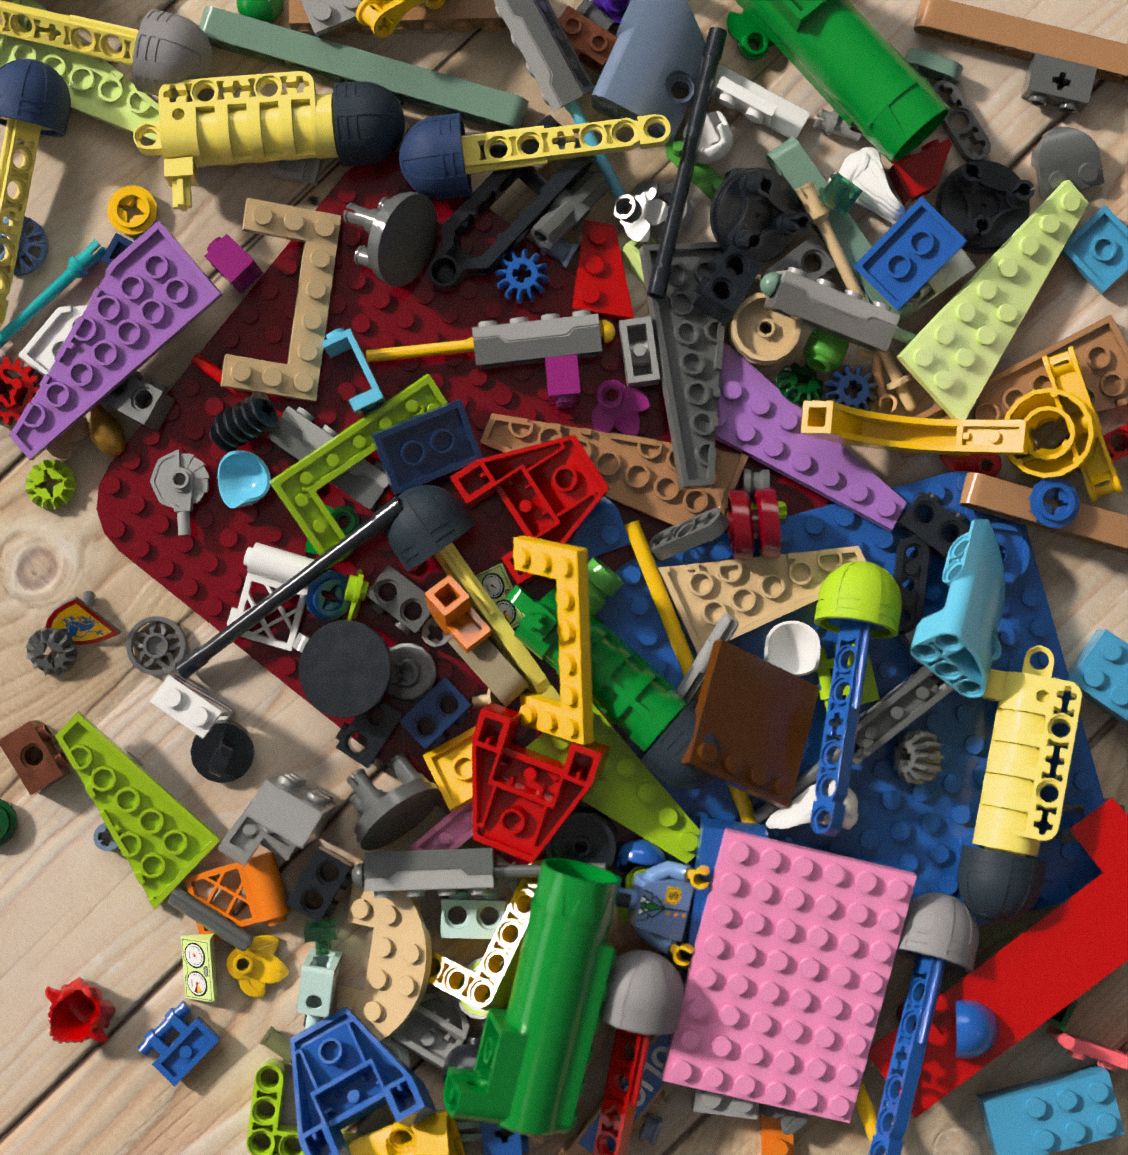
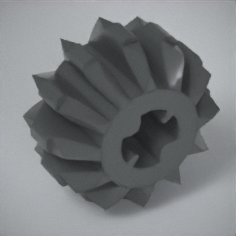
(917, 757)

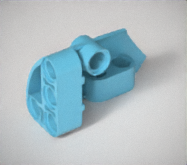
(963, 635)

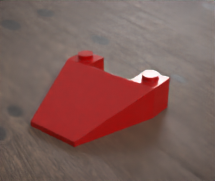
(543, 485)
(521, 794)

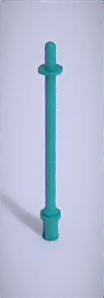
(77, 268)

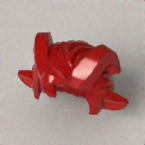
(78, 1012)

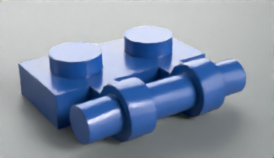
(186, 1050)

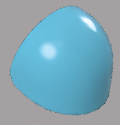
(242, 479)

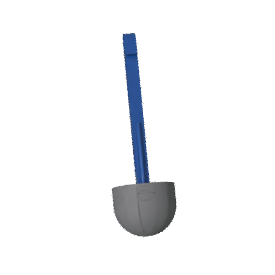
(937, 936)

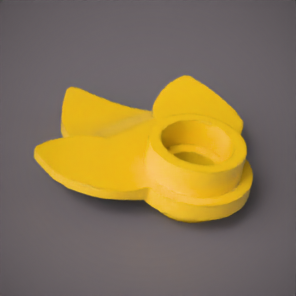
(261, 968)

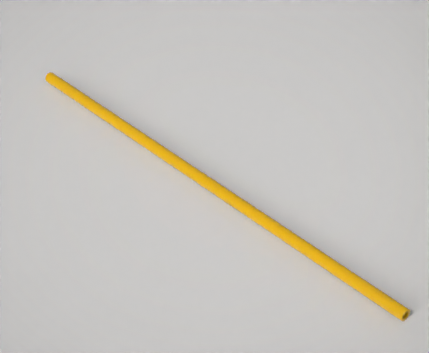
(685, 661)

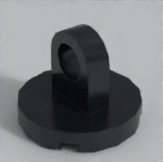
(223, 753)

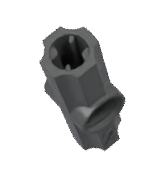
(570, 209)

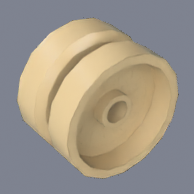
(751, 343)

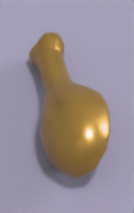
(106, 431)

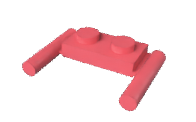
(1081, 1048)

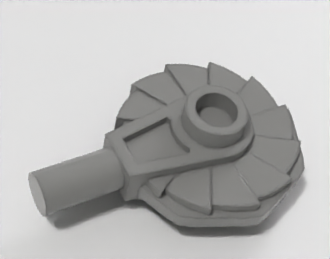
(180, 483)

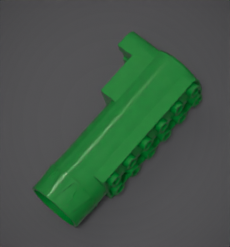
(853, 70)
(539, 1047)

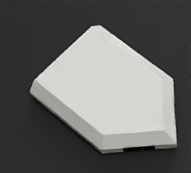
(49, 339)

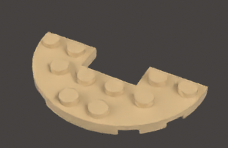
(397, 961)

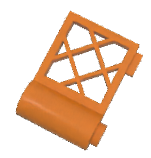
(261, 886)

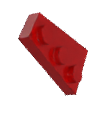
(601, 274)

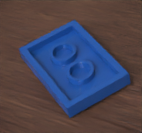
(910, 253)

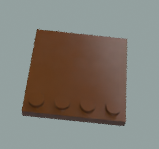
(758, 720)

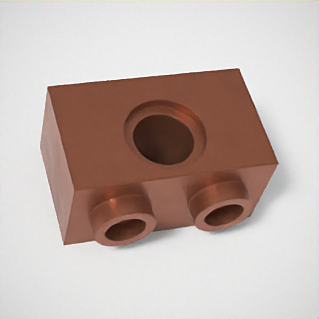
(18, 750)

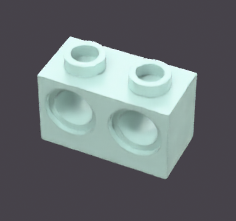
(473, 926)

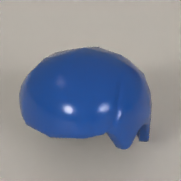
(639, 853)

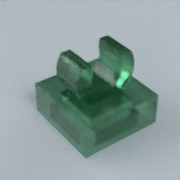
(840, 193)
(322, 934)

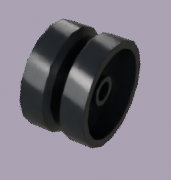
(591, 827)

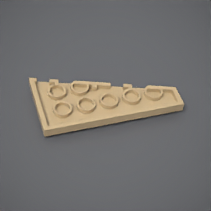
(749, 589)

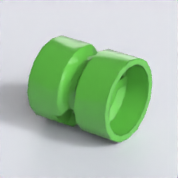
(601, 583)

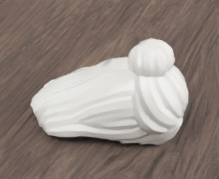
(868, 173)
(801, 810)

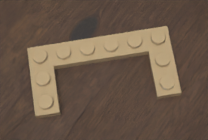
(320, 237)

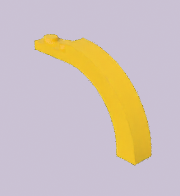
(912, 434)

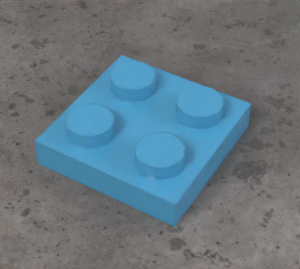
(1099, 249)

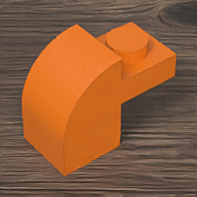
(454, 614)

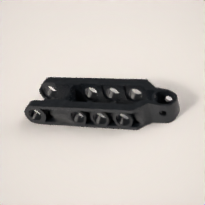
(454, 264)

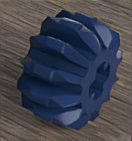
(841, 383)

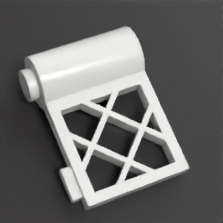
(271, 568)

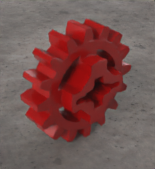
(20, 387)

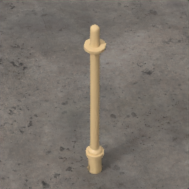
(819, 212)

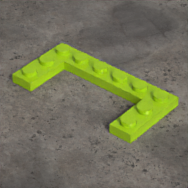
(300, 482)

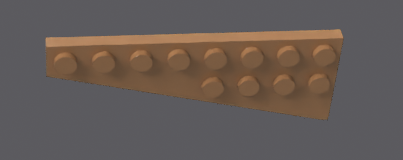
(634, 468)

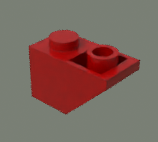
(919, 173)

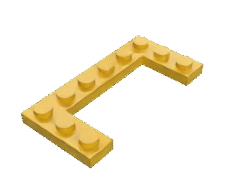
(569, 566)

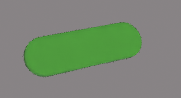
(703, 175)

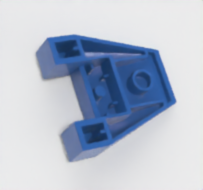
(344, 1076)

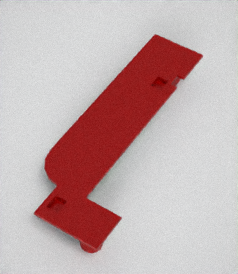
(1037, 969)

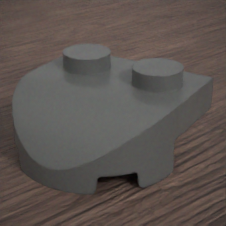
(1064, 156)

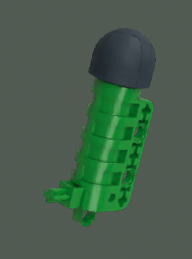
(623, 688)

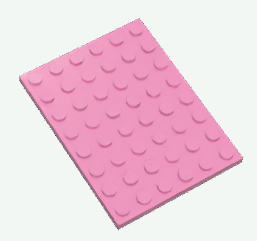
(788, 975)

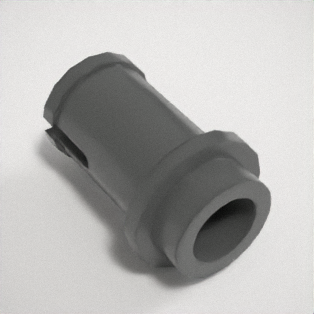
(593, 13)

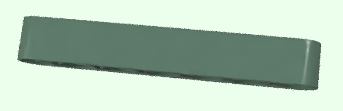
(798, 169)

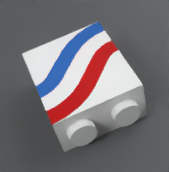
(190, 704)

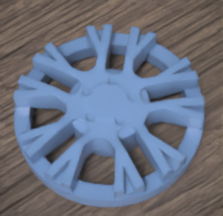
(26, 245)

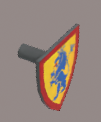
(81, 621)

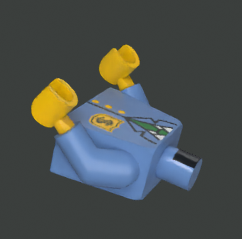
(661, 904)

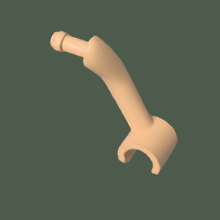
(878, 378)

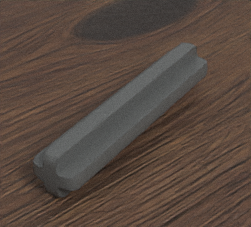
(210, 919)

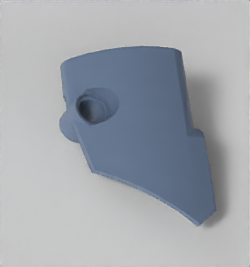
(653, 55)

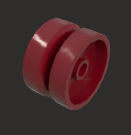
(754, 524)

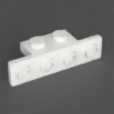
(757, 102)

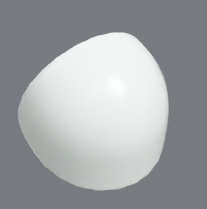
(793, 647)

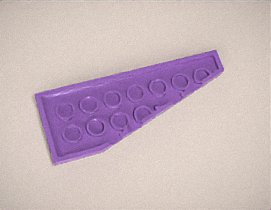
(131, 316)

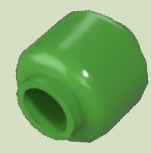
(824, 351)

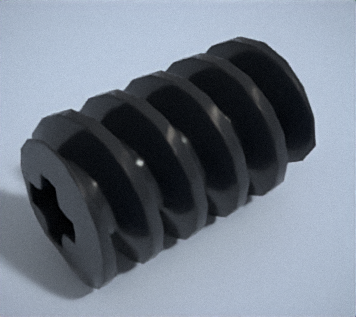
(243, 422)

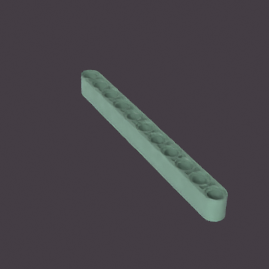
(349, 64)

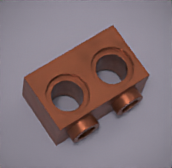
(588, 39)

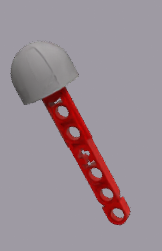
(641, 1002)

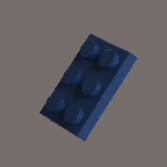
(426, 446)

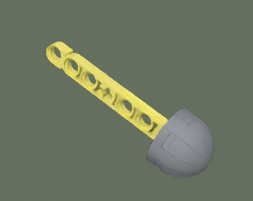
(160, 52)

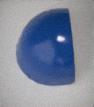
(975, 1028)

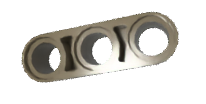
(493, 670)

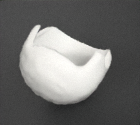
(715, 138)

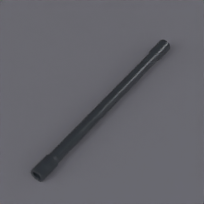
(662, 269)
(201, 655)

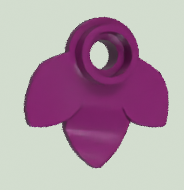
(621, 413)

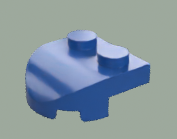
(601, 530)

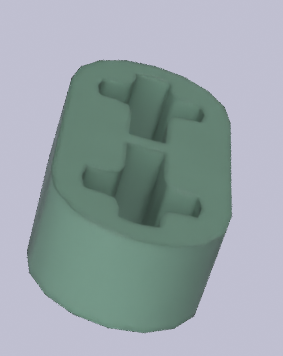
(933, 65)

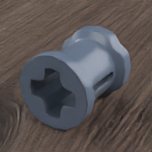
(562, 251)

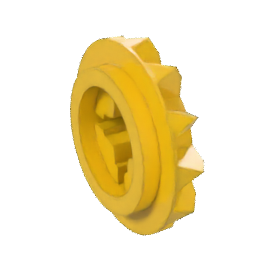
(125, 198)

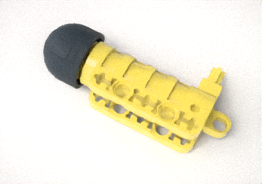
(354, 123)
(1000, 879)

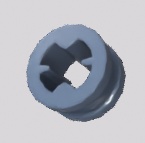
(99, 842)
(650, 1129)

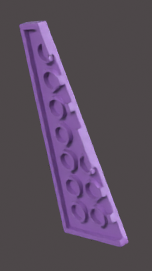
(768, 429)

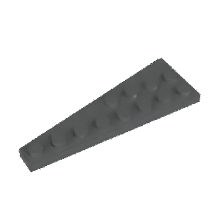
(688, 360)

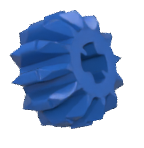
(530, 283)

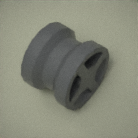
(754, 480)

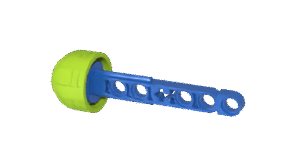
(859, 605)

